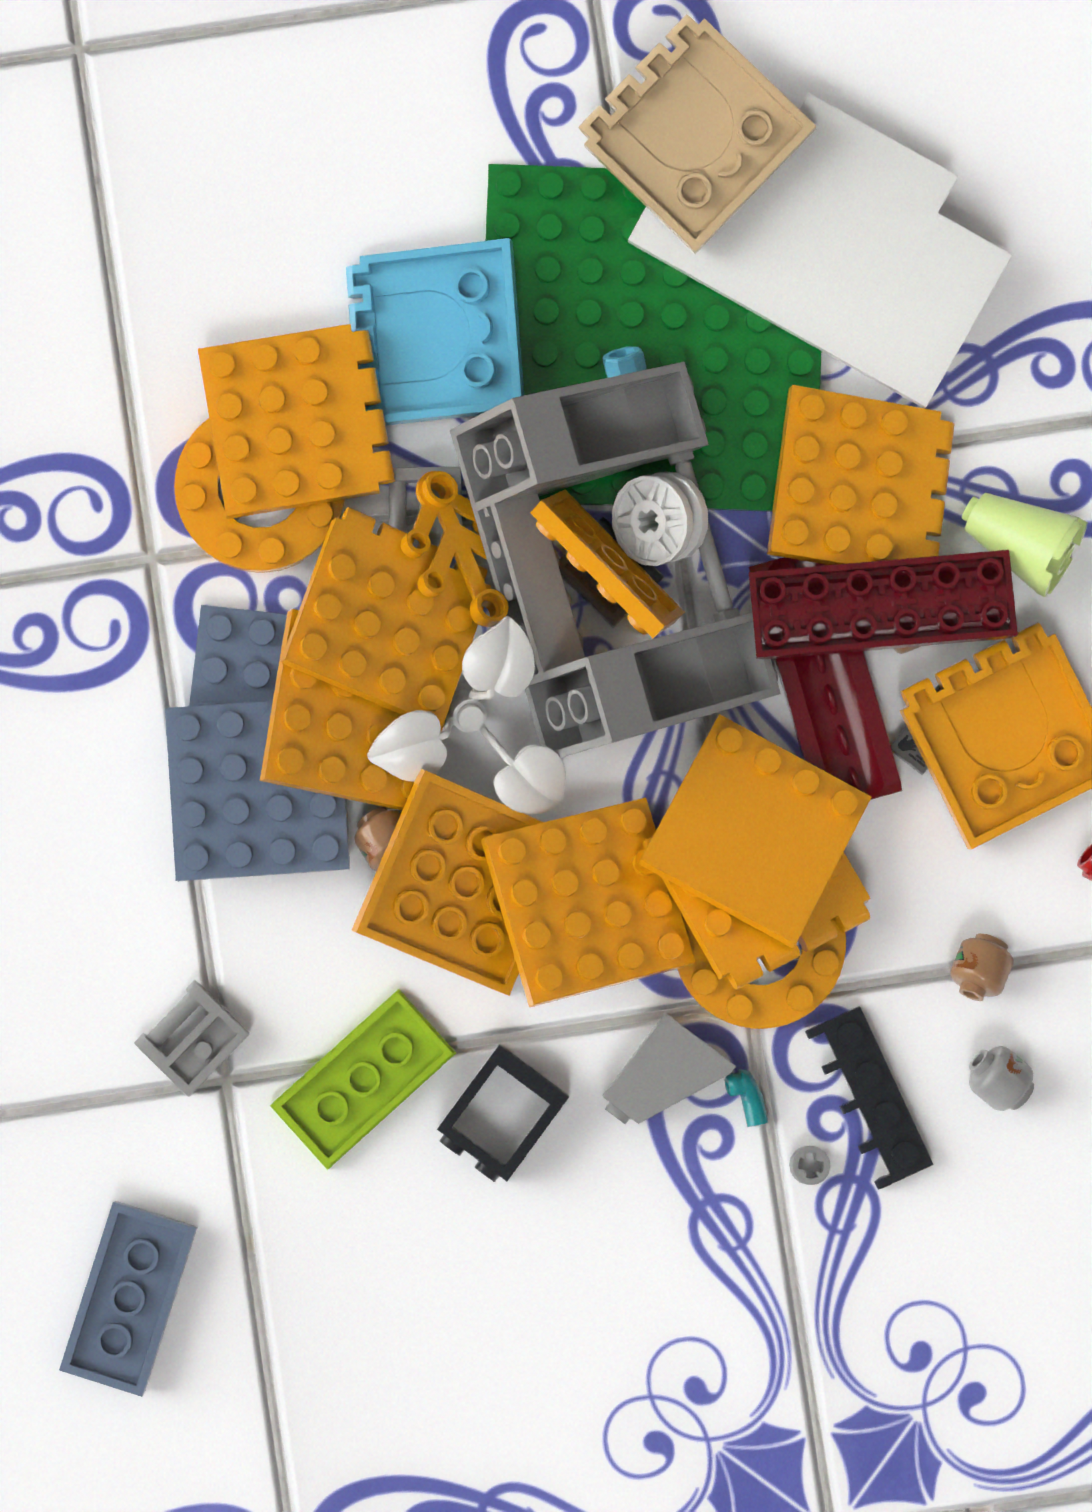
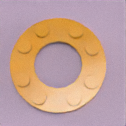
(233, 542)
(772, 1003)

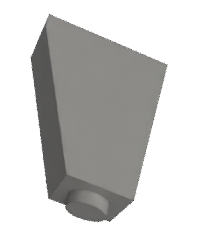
(663, 1072)

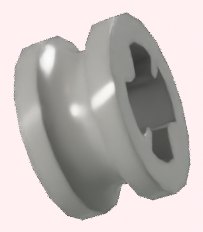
(818, 1155)

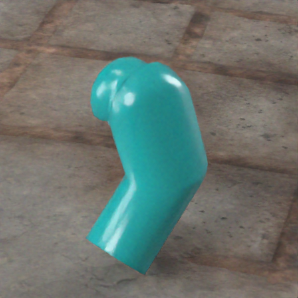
(752, 1099)

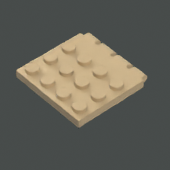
(695, 131)

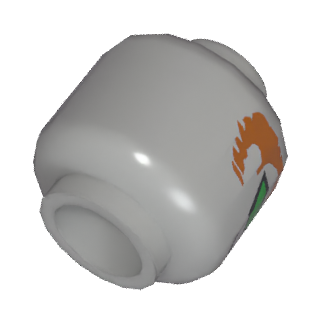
(1001, 1078)

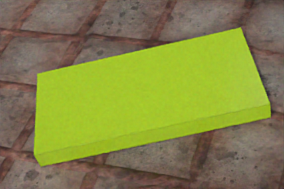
(363, 1079)

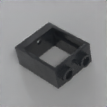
(487, 1163)

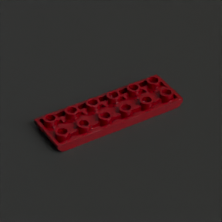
(883, 604)
(837, 712)

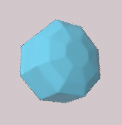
(624, 361)

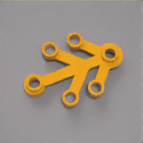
(455, 542)

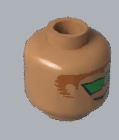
(375, 833)
(981, 967)

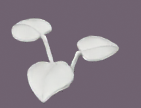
(493, 663)

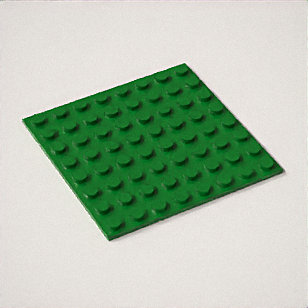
(596, 293)

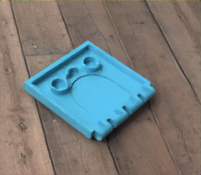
(440, 329)

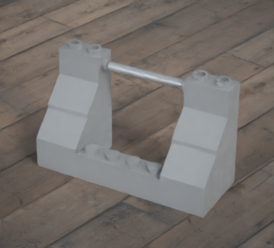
(570, 439)

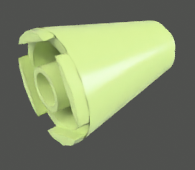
(1034, 535)

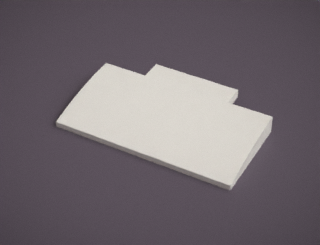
(850, 255)

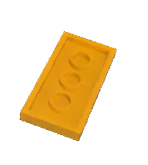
(596, 552)

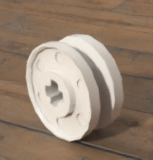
(660, 518)

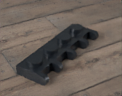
(874, 1095)

